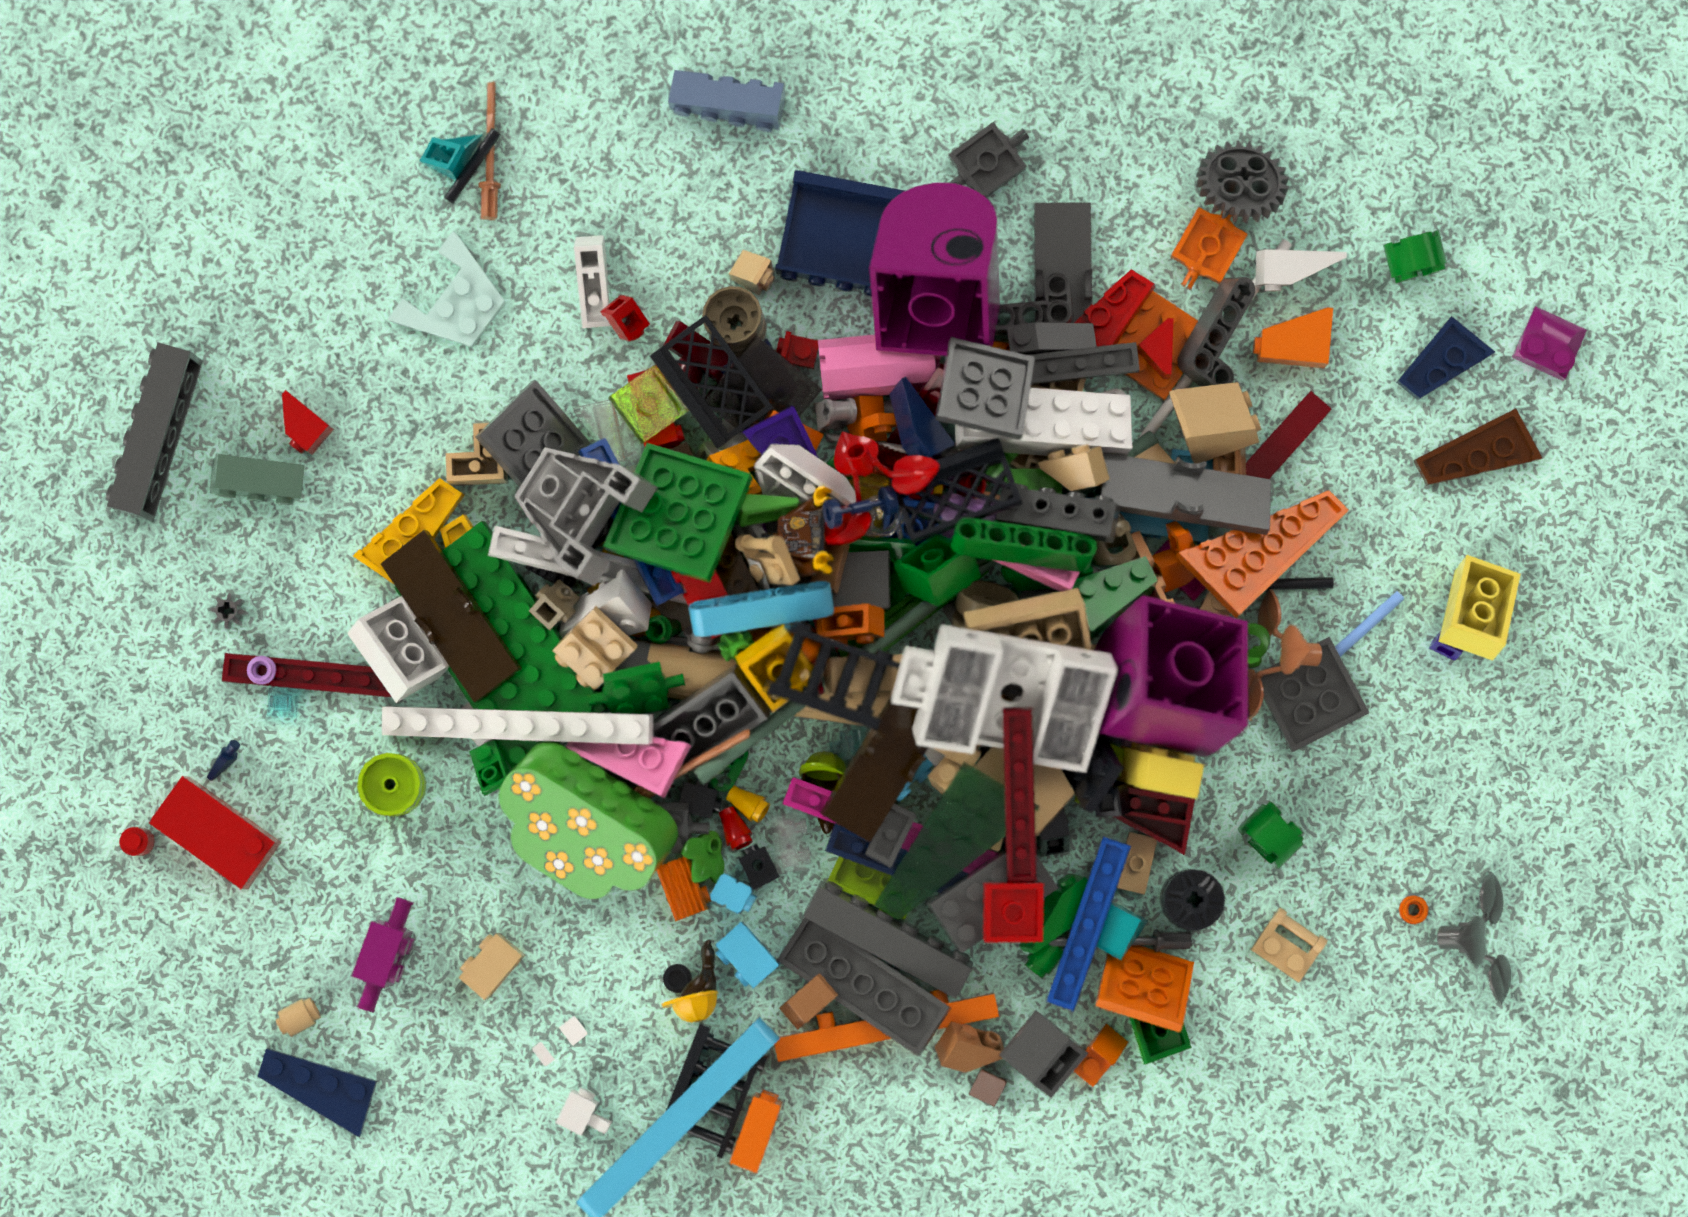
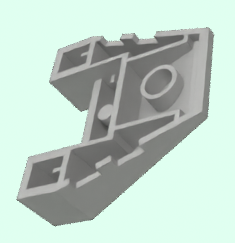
(572, 501)

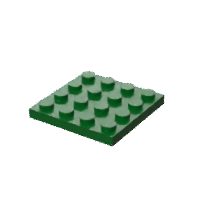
(686, 516)

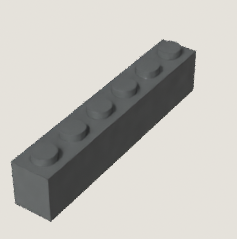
(888, 938)

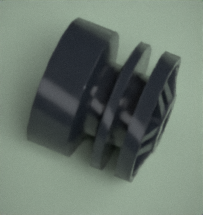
(1180, 887)

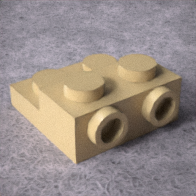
(594, 648)

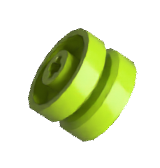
(376, 776)

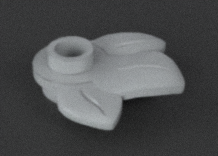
(701, 644)

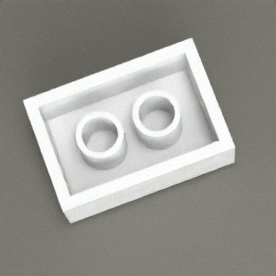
(398, 649)

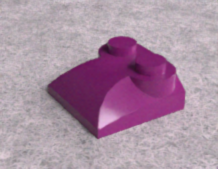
(1549, 343)

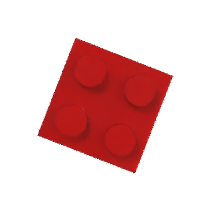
(1013, 912)

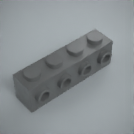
(1062, 512)

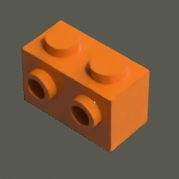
(852, 623)

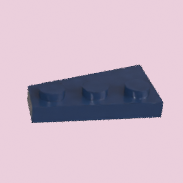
(1444, 358)

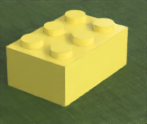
(1479, 607)
(1161, 770)

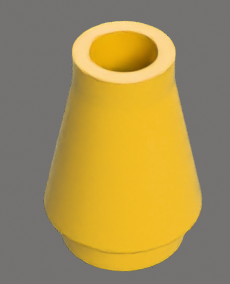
(749, 804)

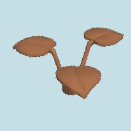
(1294, 651)

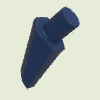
(226, 757)

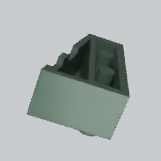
(256, 479)

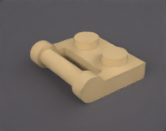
(776, 565)
(1284, 953)

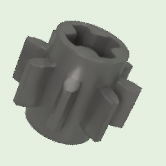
(226, 604)

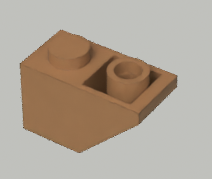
(967, 1047)

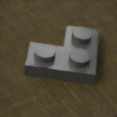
(890, 836)

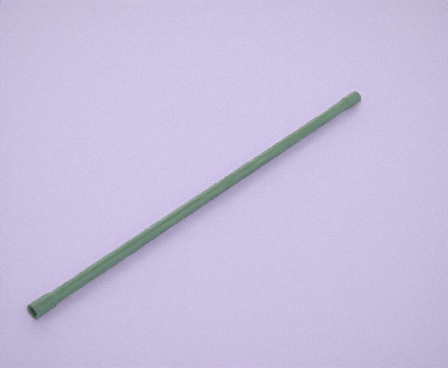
(717, 764)

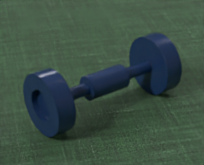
(886, 500)

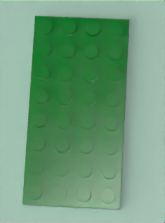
(506, 603)

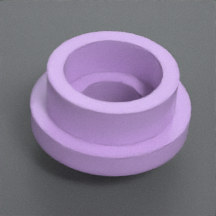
(252, 670)

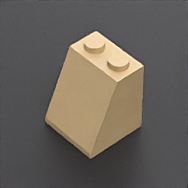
(1215, 419)

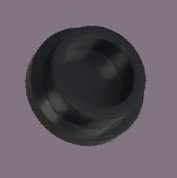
(676, 977)

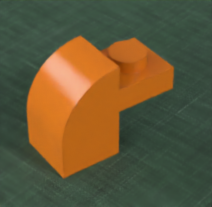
(871, 419)
(1166, 563)

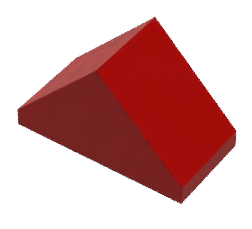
(1158, 348)

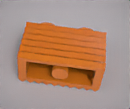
(682, 894)

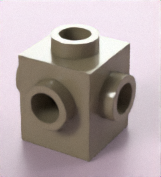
(554, 604)

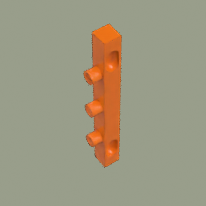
(860, 1032)

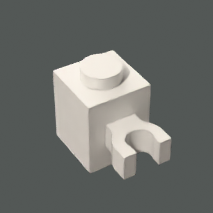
(579, 1113)

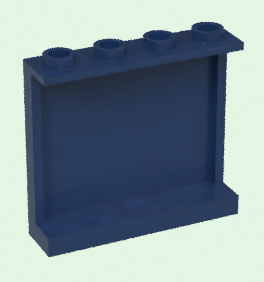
(832, 231)

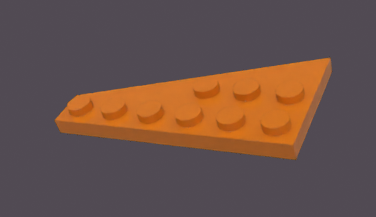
(1245, 564)

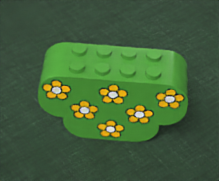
(583, 823)

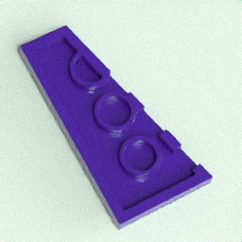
(779, 429)

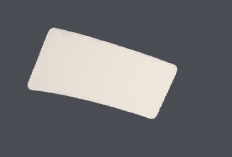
(571, 1029)

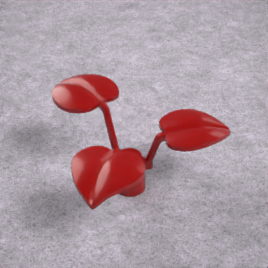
(857, 457)

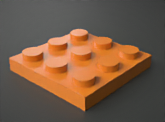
(1149, 317)
(1147, 986)

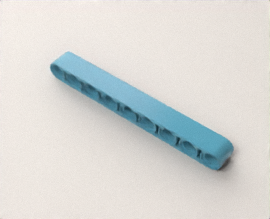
(678, 1119)

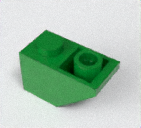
(490, 766)

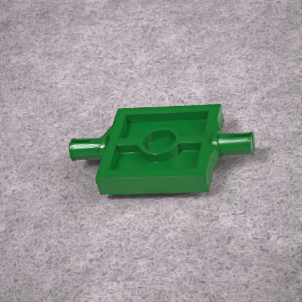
(636, 689)

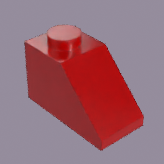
(303, 425)

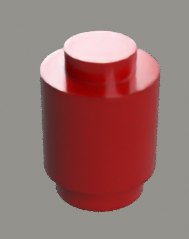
(136, 841)

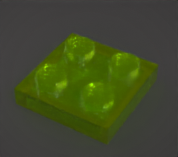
(648, 404)

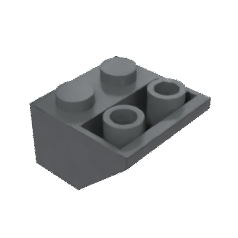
(1043, 1053)

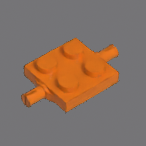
(1208, 246)

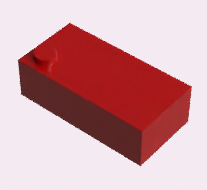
(215, 832)

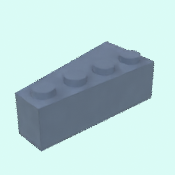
(727, 100)

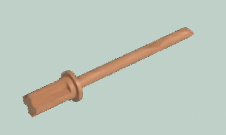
(489, 188)
(702, 759)

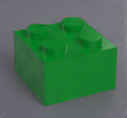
(935, 571)

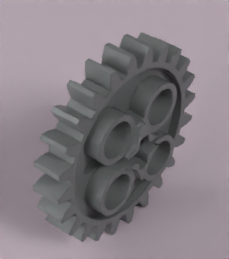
(1242, 181)

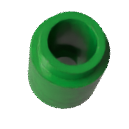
(1044, 960)

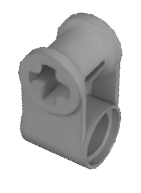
(835, 414)

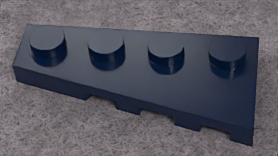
(325, 1089)

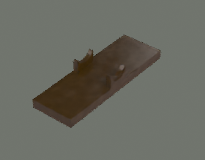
(451, 616)
(877, 773)

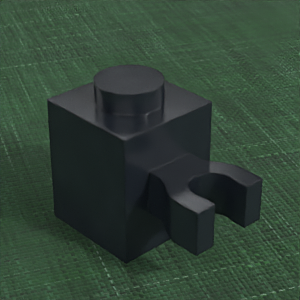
(701, 799)

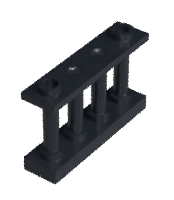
(836, 704)
(694, 1067)

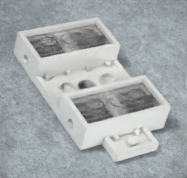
(962, 687)

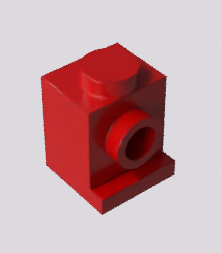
(635, 319)

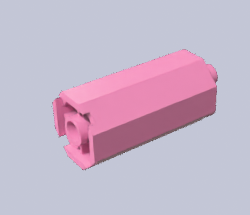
(856, 368)

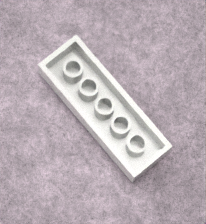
(1064, 421)

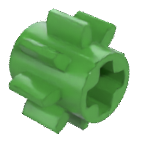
(734, 643)

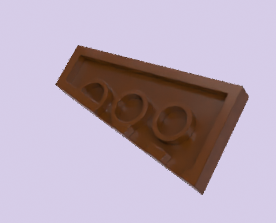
(1485, 449)

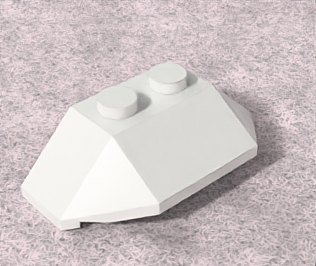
(797, 474)

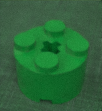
(1415, 254)
(1272, 835)

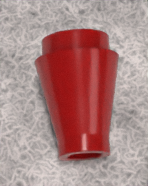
(735, 830)

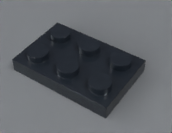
(1100, 775)

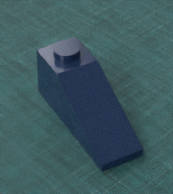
(917, 424)

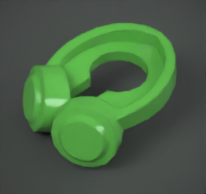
(1257, 652)

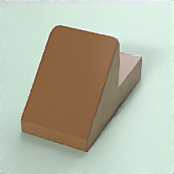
(808, 1001)

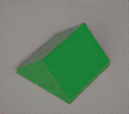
(1158, 1042)

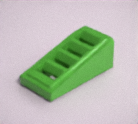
(764, 508)

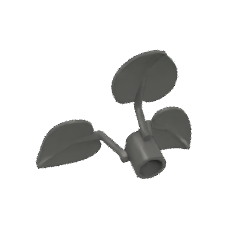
(1470, 938)

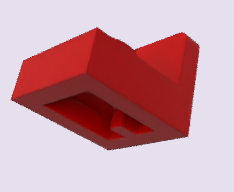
(798, 350)

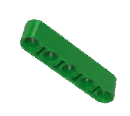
(1010, 547)

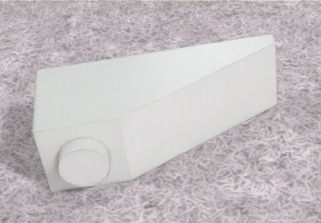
(1287, 267)
(592, 279)

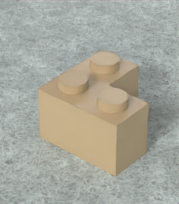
(475, 466)

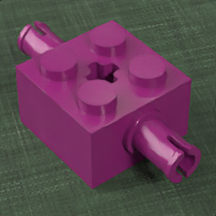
(383, 953)

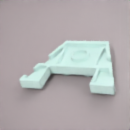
(464, 306)

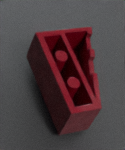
(1160, 815)

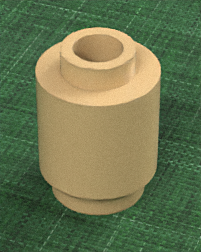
(298, 1017)

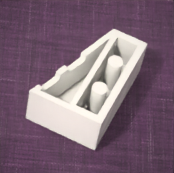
(619, 601)

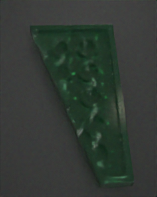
(954, 835)

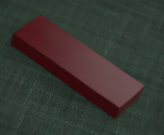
(699, 354)

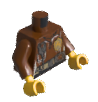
(805, 535)

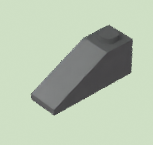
(1050, 337)

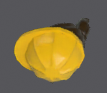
(699, 995)

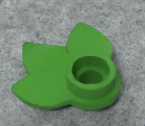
(705, 857)

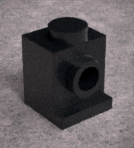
(761, 877)

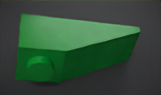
(1059, 910)

